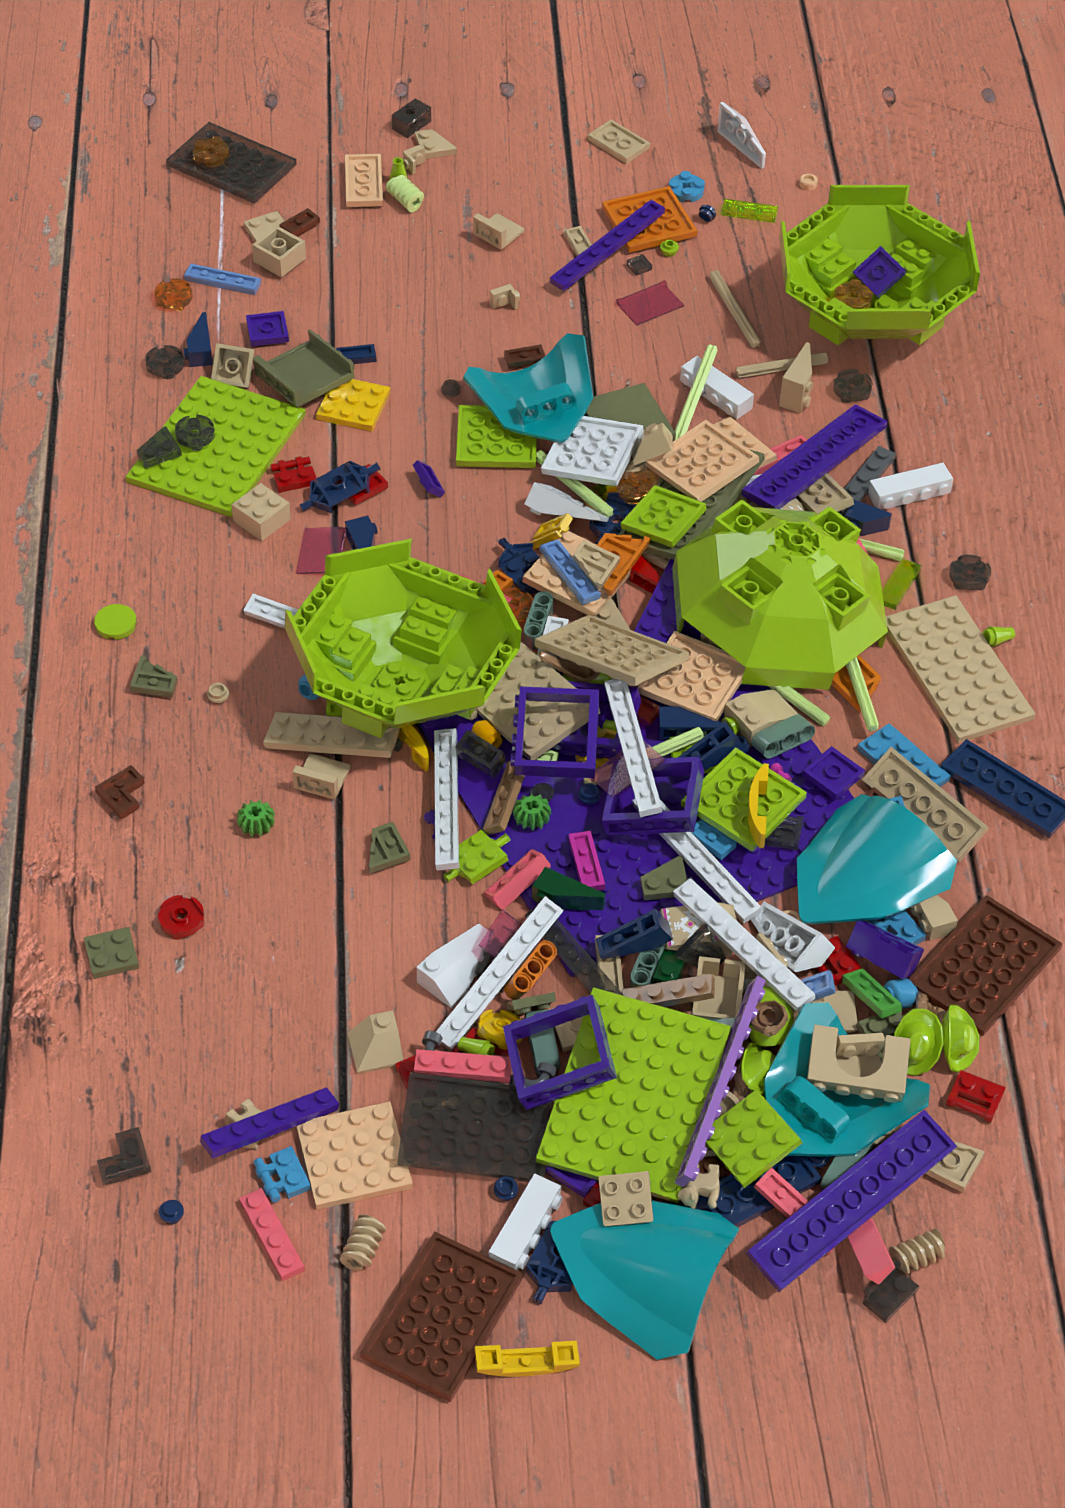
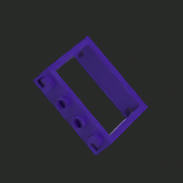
(577, 745)
(555, 768)
(667, 820)
(569, 1082)

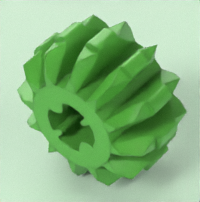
(532, 811)
(255, 818)

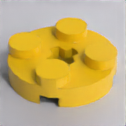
(491, 1026)

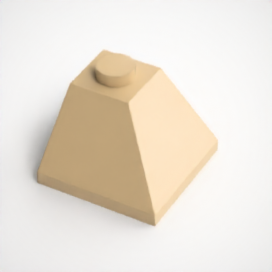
(233, 365)
(653, 443)
(375, 1043)

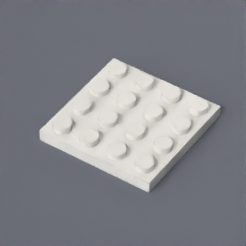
(594, 451)

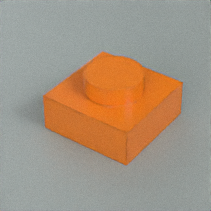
(502, 580)

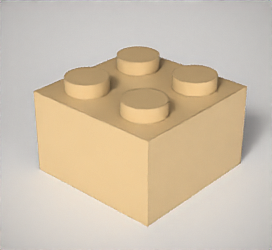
(279, 251)
(261, 512)

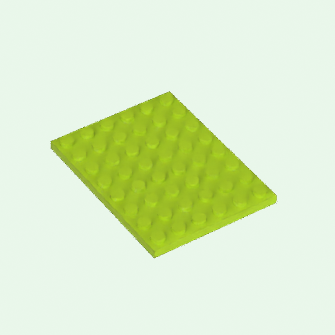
(246, 441)
(652, 1106)

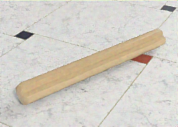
(776, 366)

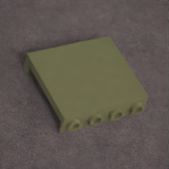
(305, 370)
(629, 405)

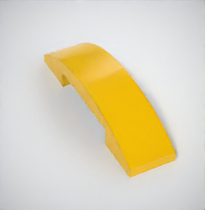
(418, 748)
(758, 823)
(527, 1361)

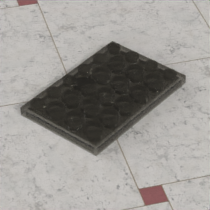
(246, 173)
(471, 1128)

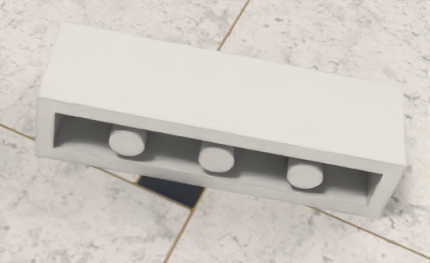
(719, 389)
(910, 486)
(526, 1223)

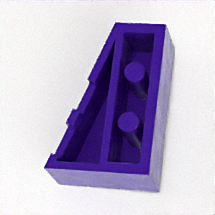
(884, 949)

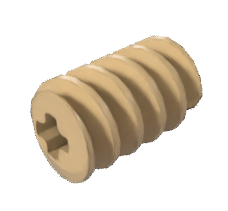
(362, 1243)
(918, 1250)

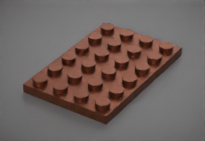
(985, 963)
(441, 1315)

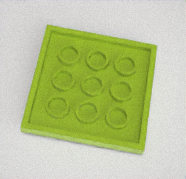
(487, 444)
(727, 792)

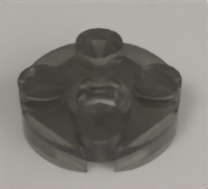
(156, 361)
(848, 393)
(196, 440)
(964, 580)

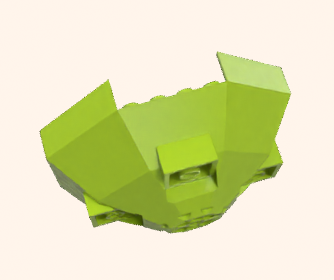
(845, 232)
(781, 593)
(401, 638)

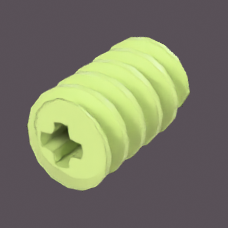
(405, 192)

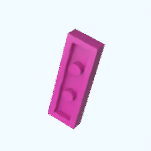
(586, 860)

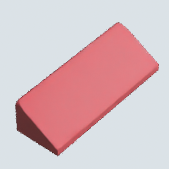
(517, 879)
(871, 1252)

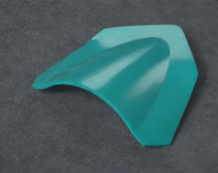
(543, 398)
(870, 864)
(825, 1120)
(646, 1275)

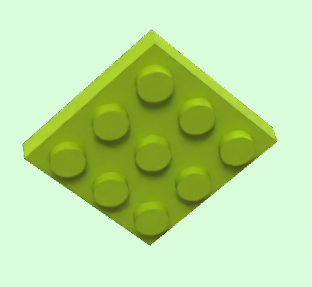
(663, 516)
(751, 1138)

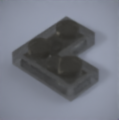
(129, 1163)

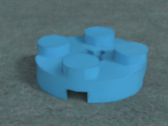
(687, 186)

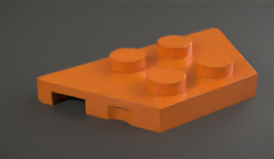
(629, 553)
(844, 686)

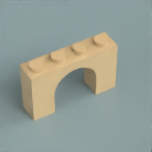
(886, 1083)

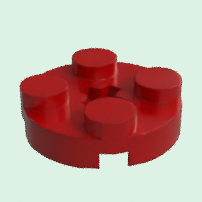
(181, 927)

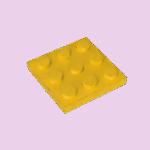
(354, 404)

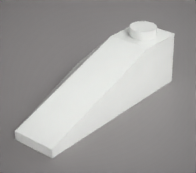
(740, 134)
(552, 501)
(794, 940)
(452, 967)

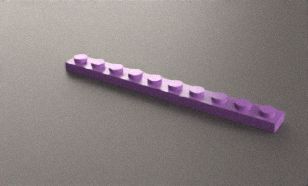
(719, 1089)

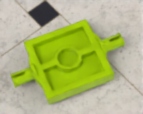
(479, 857)

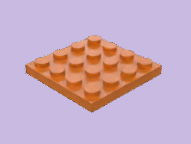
(672, 225)

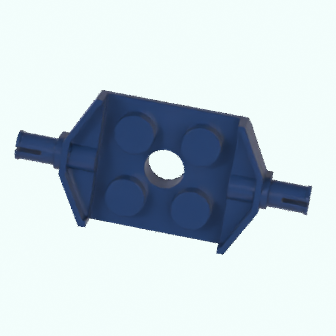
(326, 494)
(620, 511)
(516, 561)
(547, 1268)

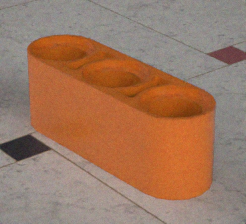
(538, 965)

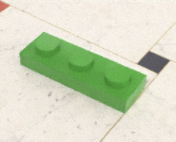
(872, 993)

